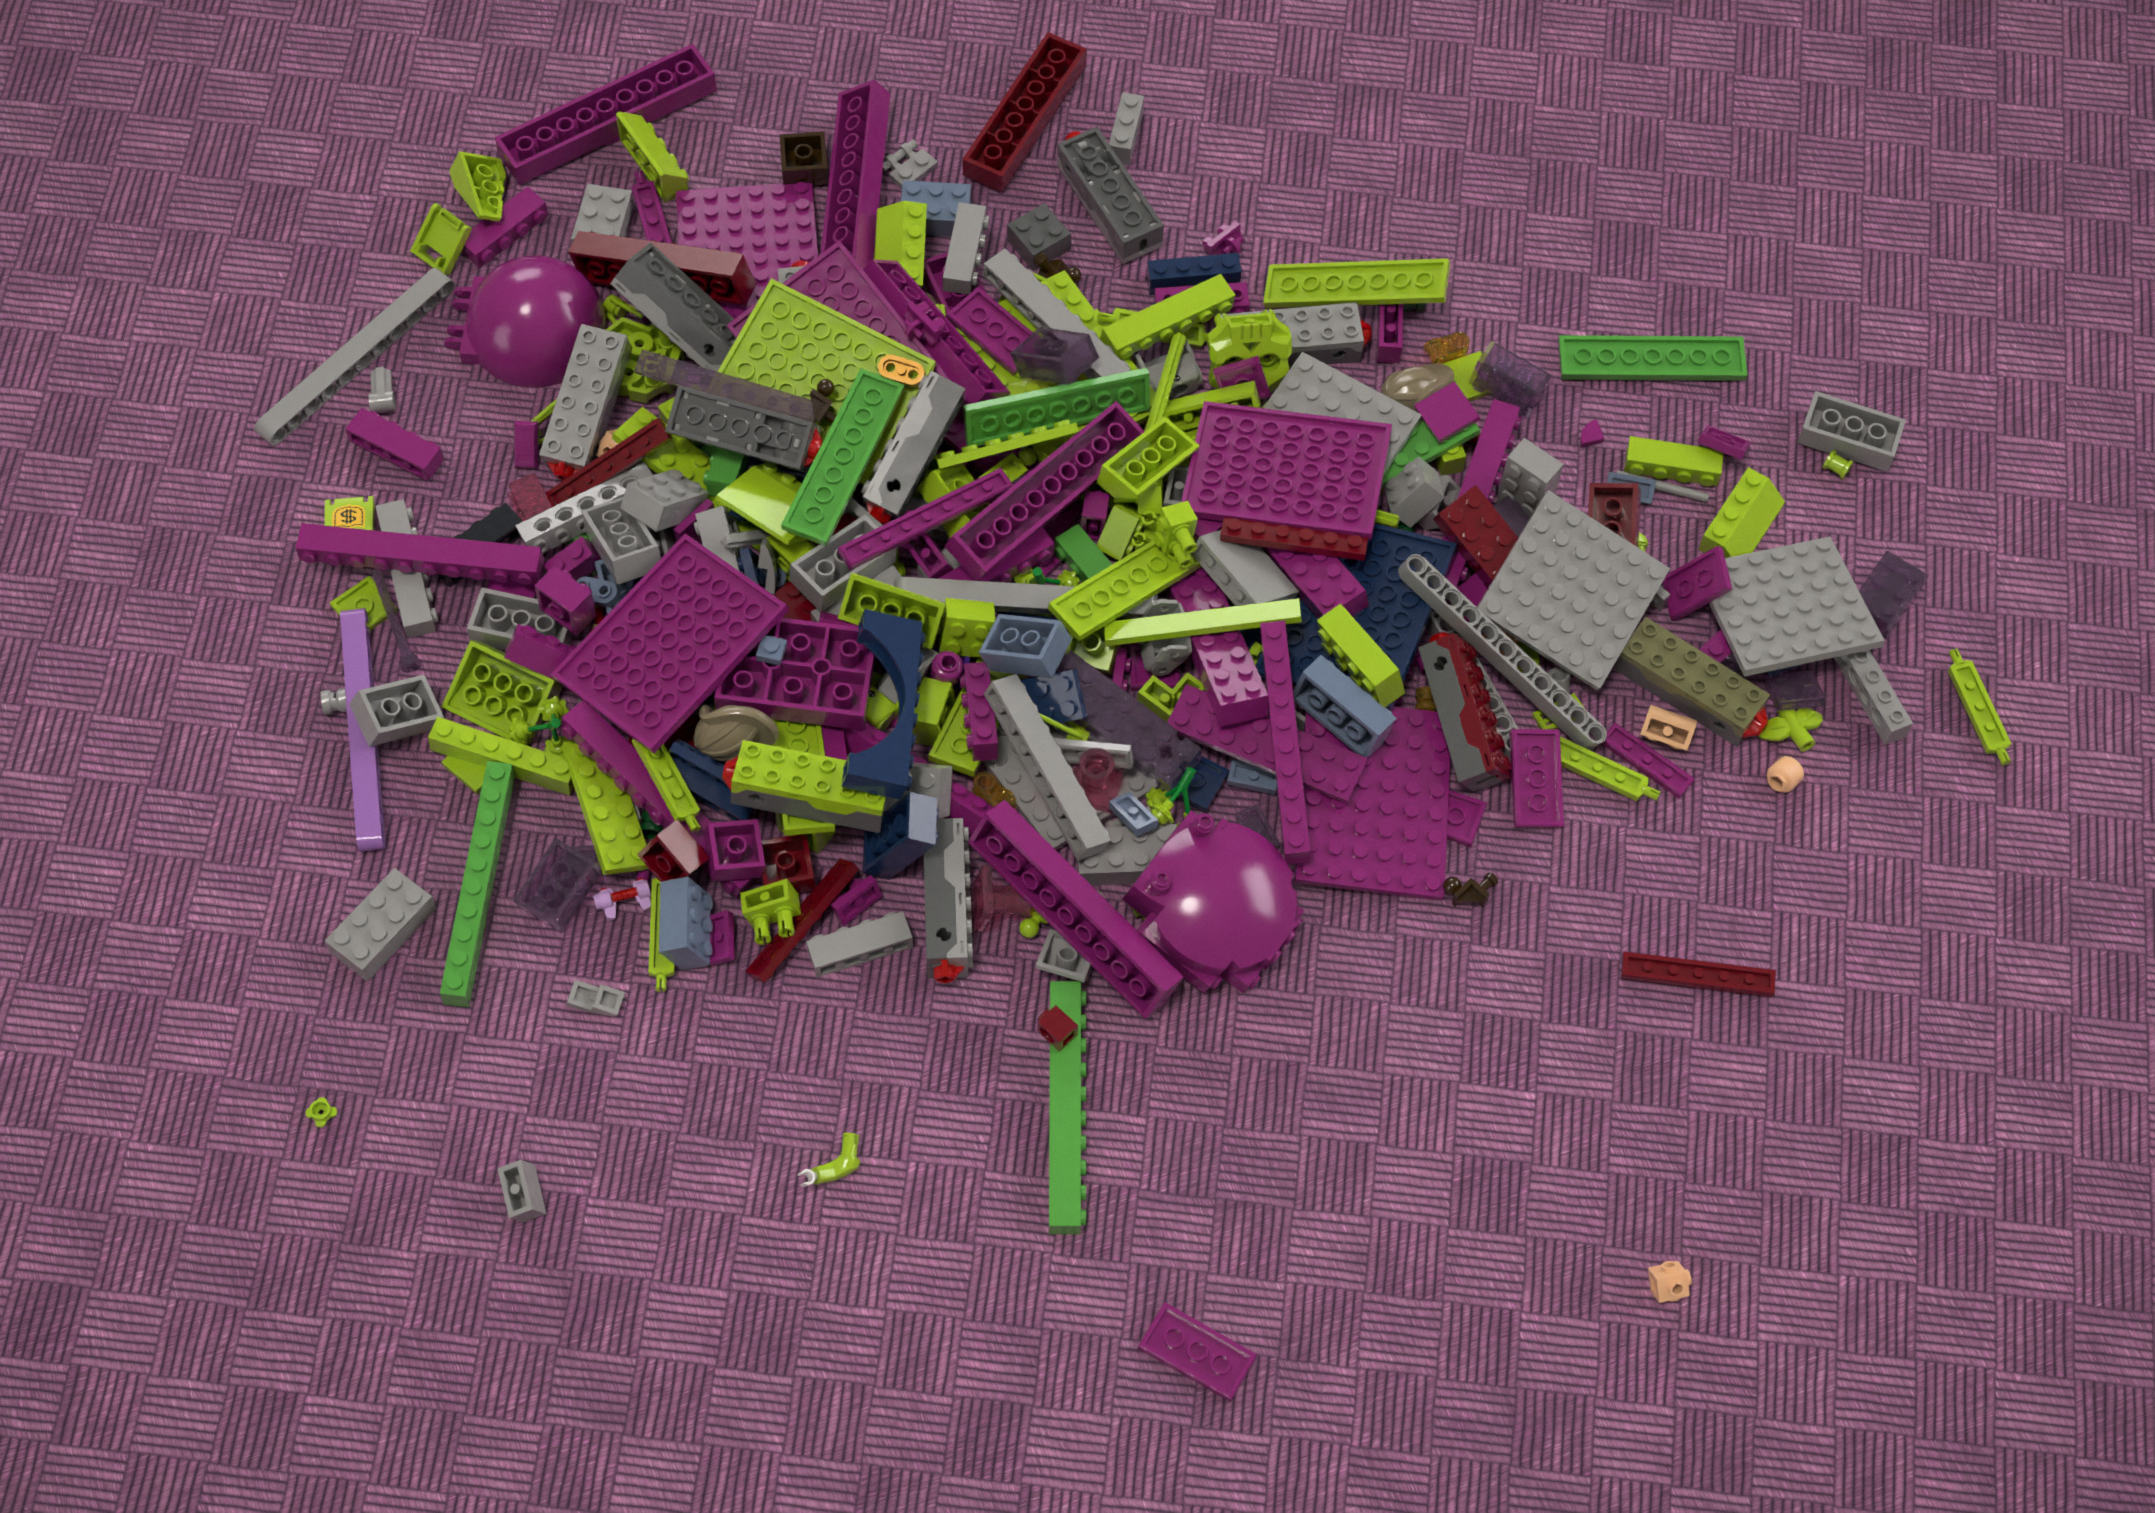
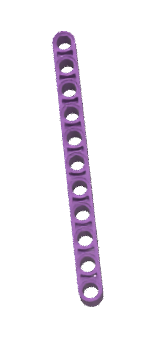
(364, 759)

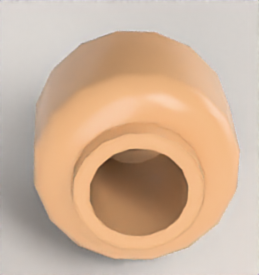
(1785, 774)

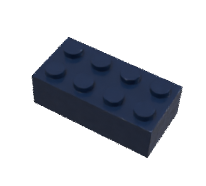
(904, 836)

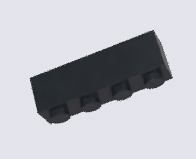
(495, 527)

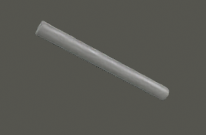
(1676, 490)

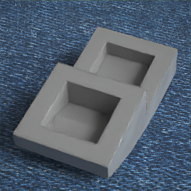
(768, 561)
(595, 999)

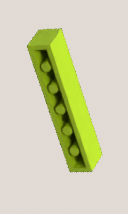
(1168, 317)
(479, 747)

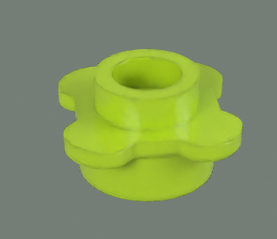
(320, 1105)

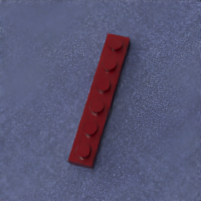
(612, 462)
(1293, 538)
(811, 911)
(1698, 974)

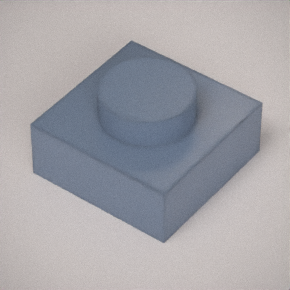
(771, 650)

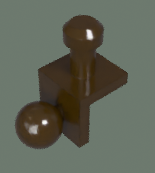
(1053, 267)
(820, 403)
(1471, 891)

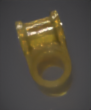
(1444, 350)
(994, 791)

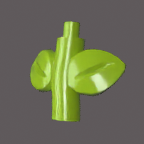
(1795, 725)

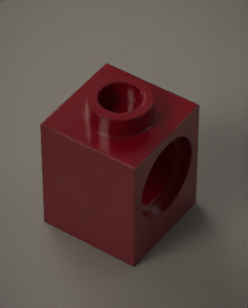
(1057, 1027)

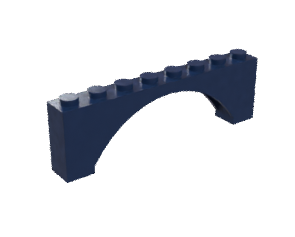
(886, 765)

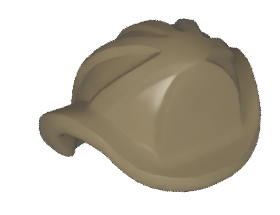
(1416, 383)
(723, 730)

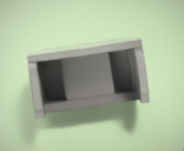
(1187, 376)
(1164, 654)

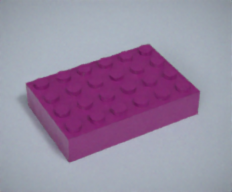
(819, 682)

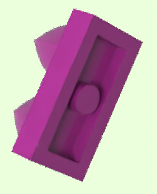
(861, 896)

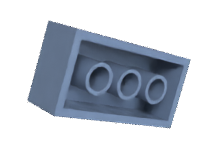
(1343, 707)

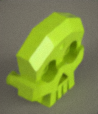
(1250, 337)
(653, 339)

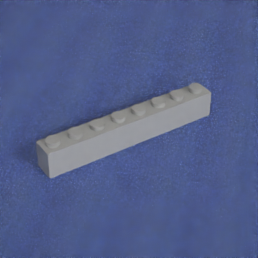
(1044, 309)
(1047, 767)

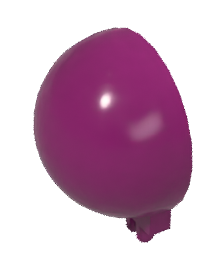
(525, 319)

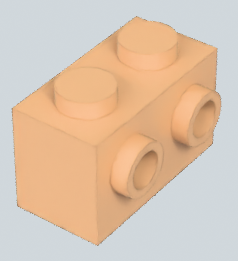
(1668, 727)

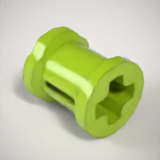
(1838, 464)

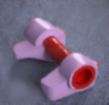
(607, 899)

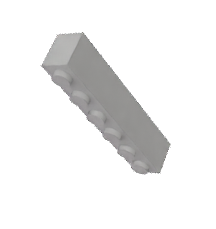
(409, 587)

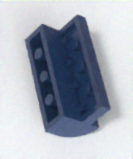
(705, 780)

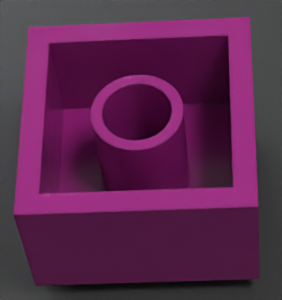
(565, 600)
(734, 850)

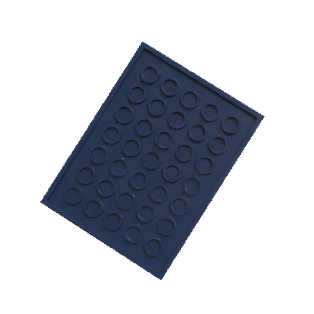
(1394, 612)

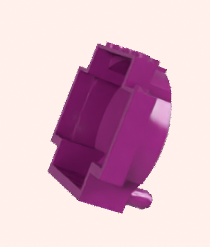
(1217, 902)

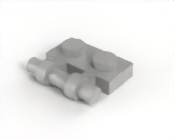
(914, 169)

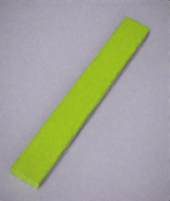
(1201, 622)

